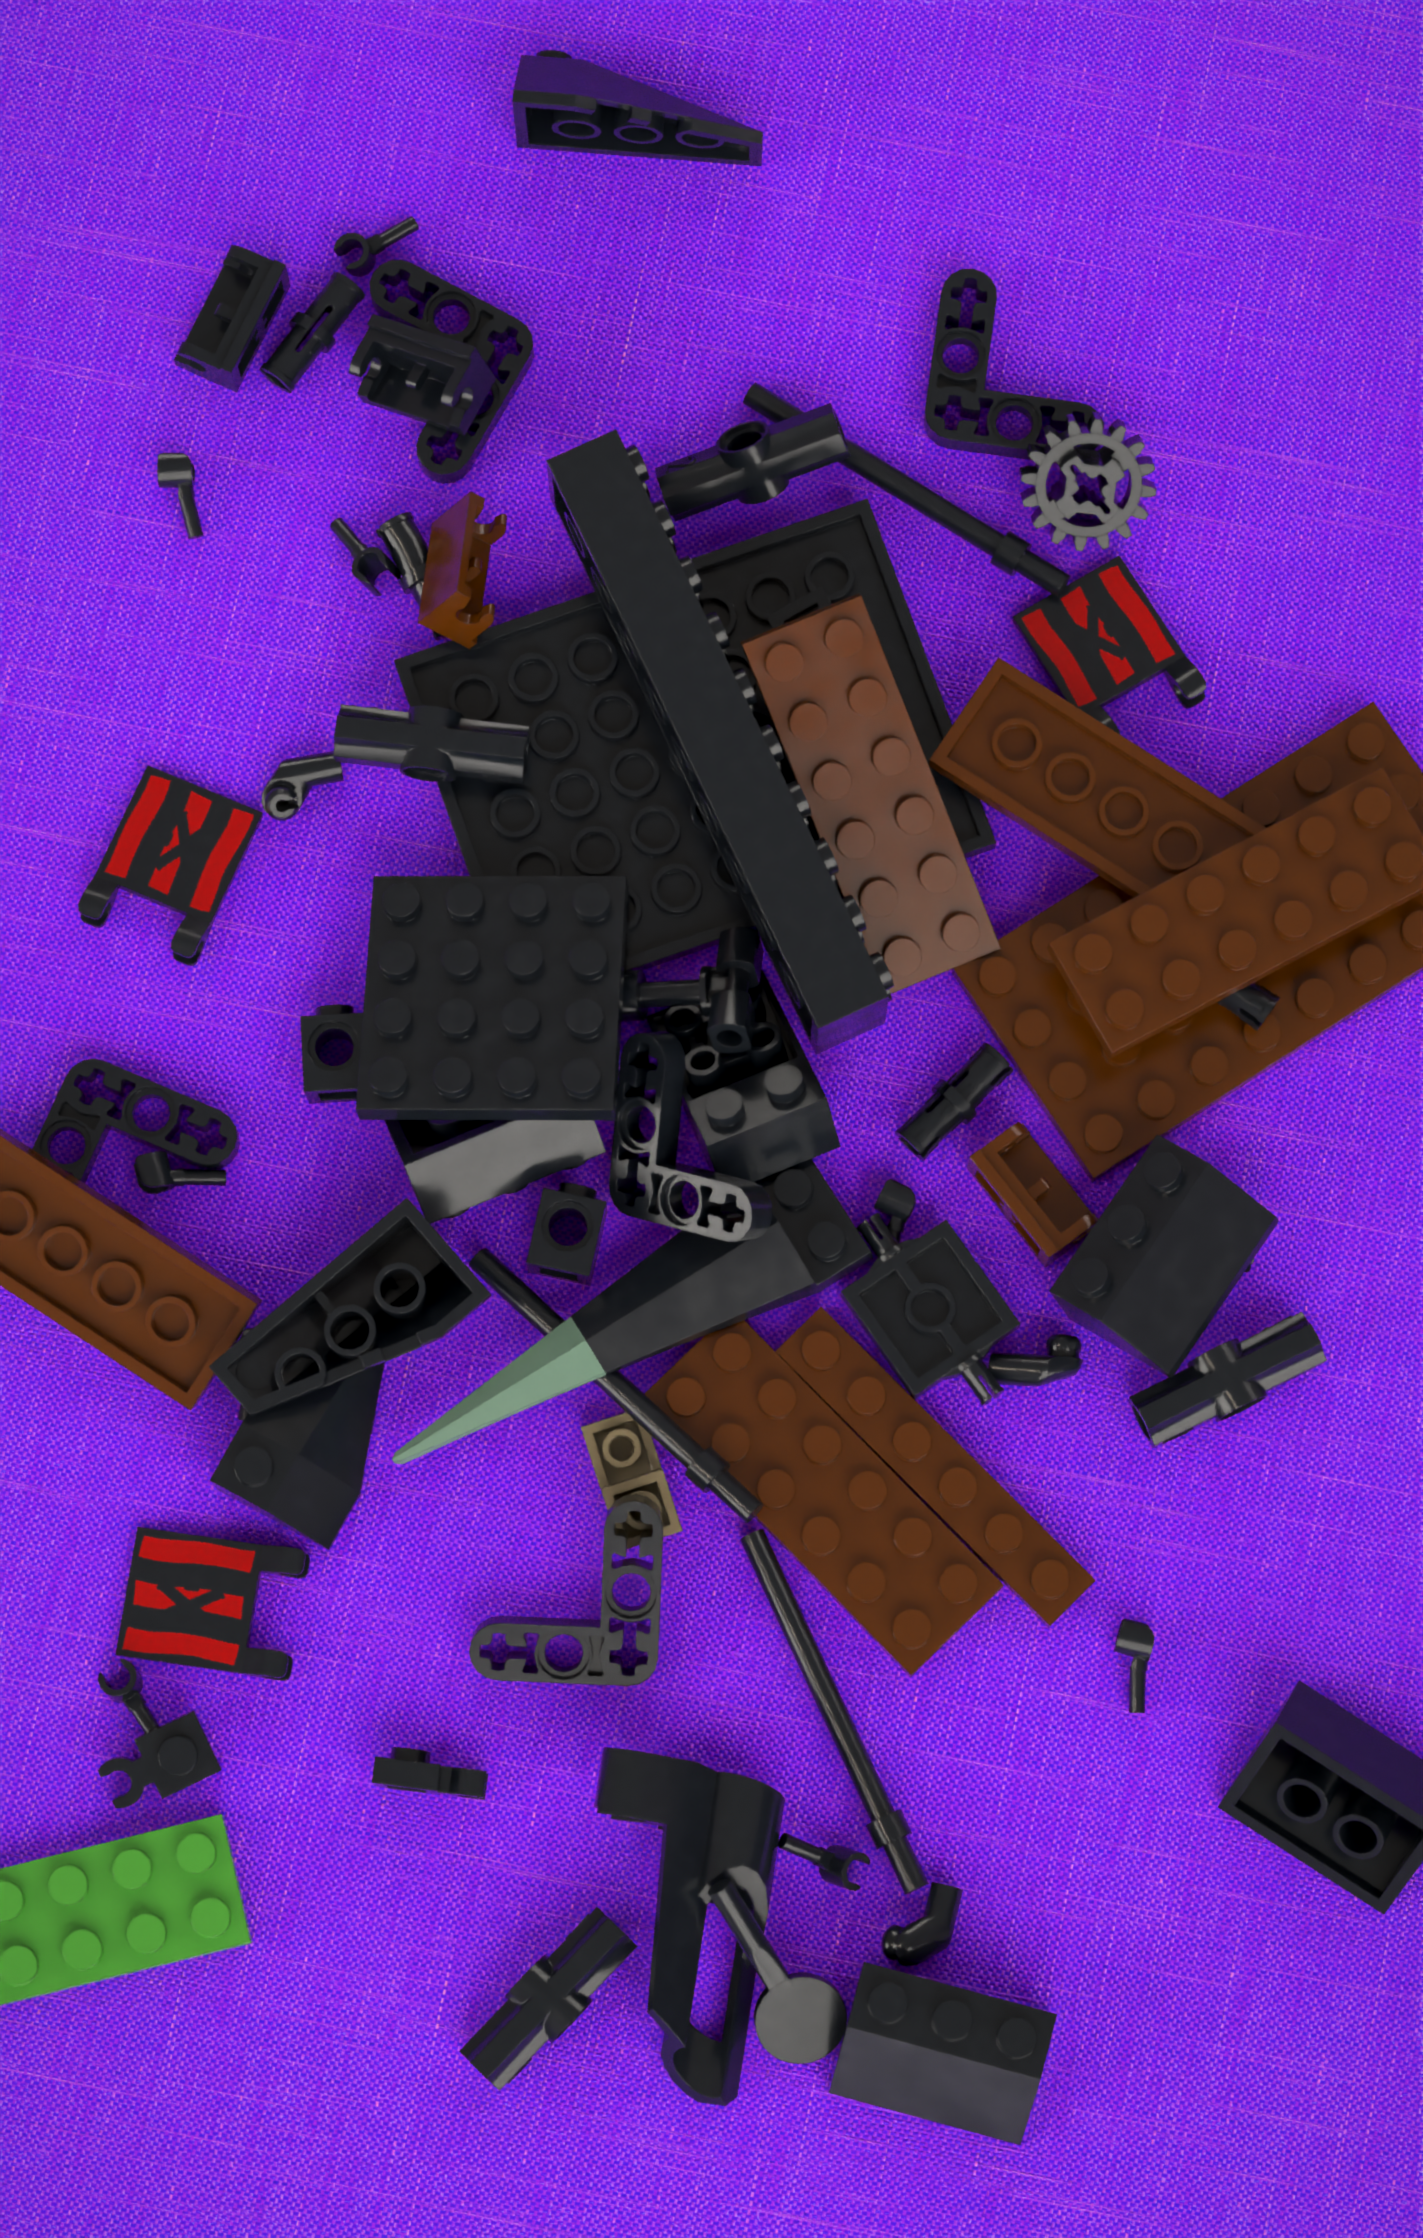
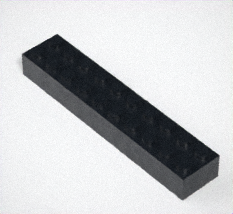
(717, 741)

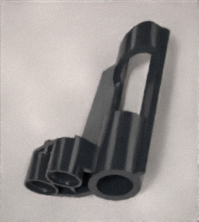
(711, 1832)

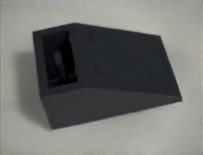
(753, 1106)

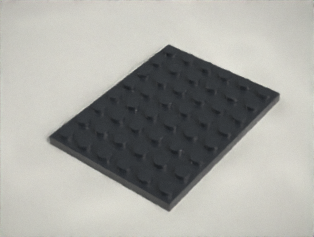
(599, 771)

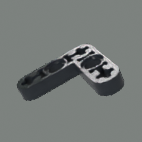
(484, 327)
(968, 388)
(96, 1120)
(661, 1173)
(595, 1636)

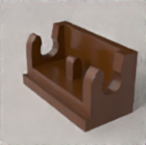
(458, 572)
(1031, 1194)

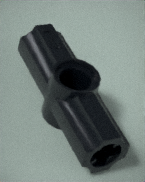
(752, 462)
(431, 743)
(1227, 1379)
(548, 1999)

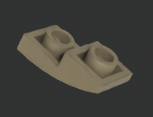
(629, 1465)

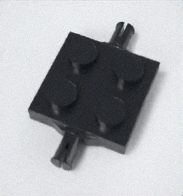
(930, 1309)

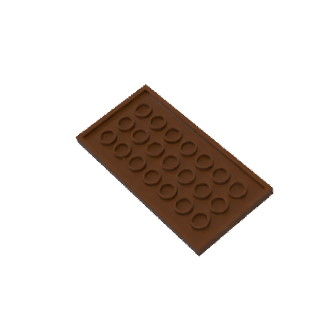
(1121, 1103)

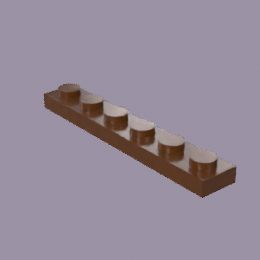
(936, 1467)

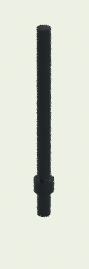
(1007, 551)
(704, 1467)
(887, 1826)

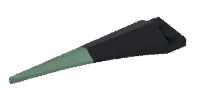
(671, 1299)

